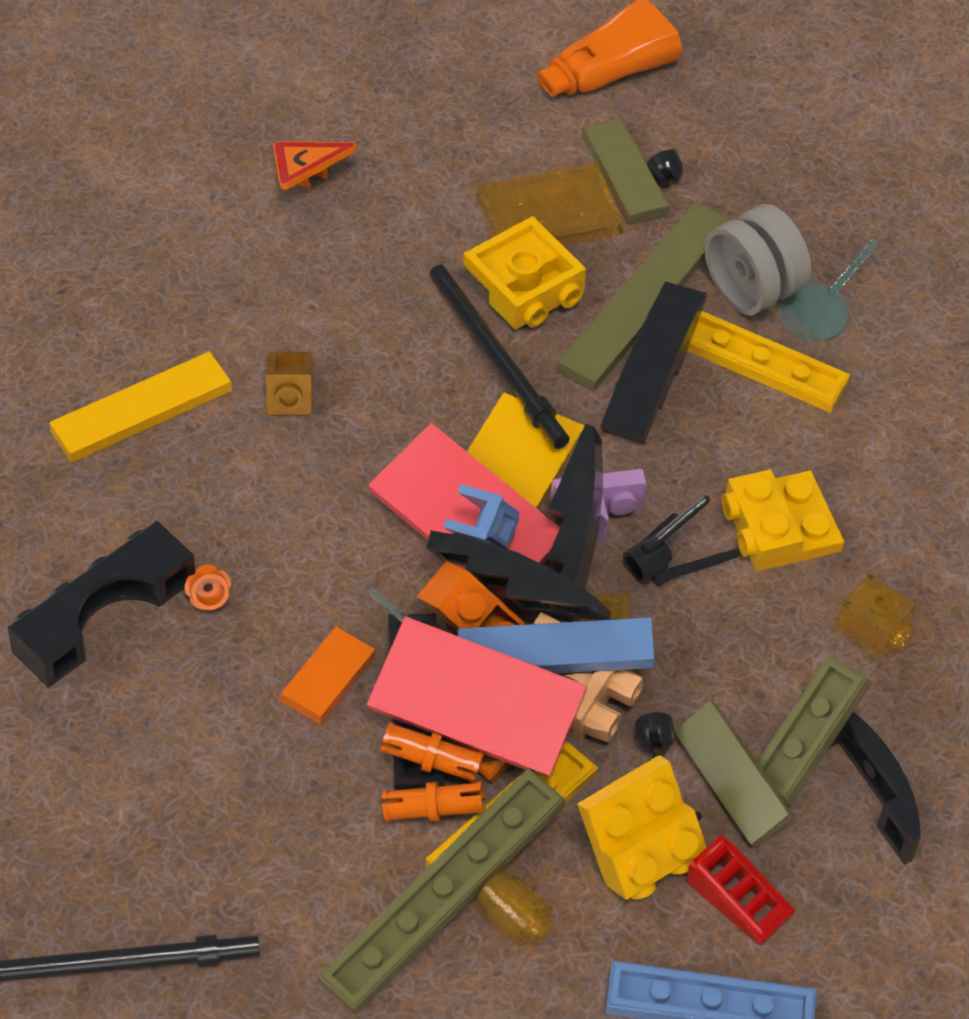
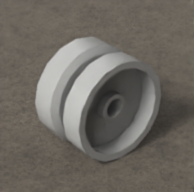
(758, 259)

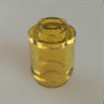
(516, 908)

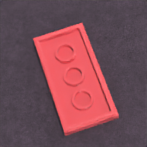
(424, 488)
(477, 697)

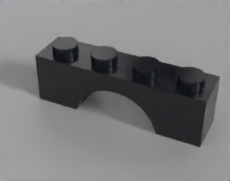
(145, 568)

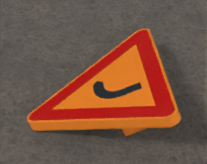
(302, 160)

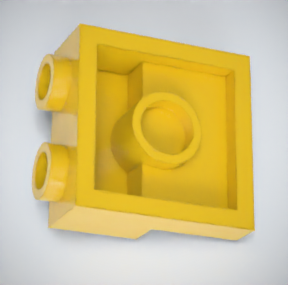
(526, 273)
(780, 518)
(641, 829)

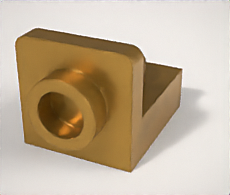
(289, 383)

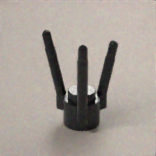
(651, 555)

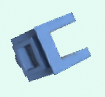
(495, 522)

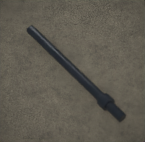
(537, 407)
(206, 951)

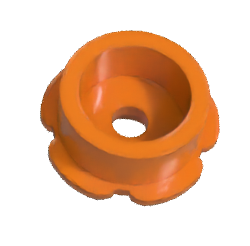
(208, 599)

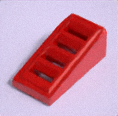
(736, 865)

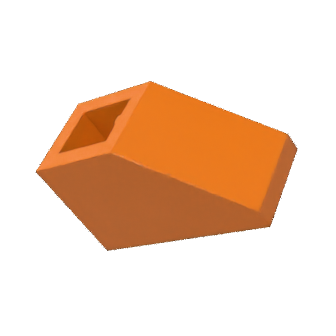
(464, 600)

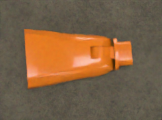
(624, 45)

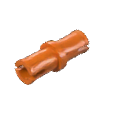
(431, 752)
(433, 801)

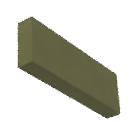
(625, 171)
(812, 726)
(734, 774)

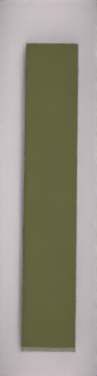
(621, 320)
(441, 892)

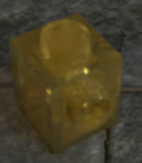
(876, 617)

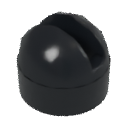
(665, 166)
(655, 731)

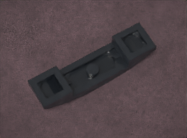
(884, 775)

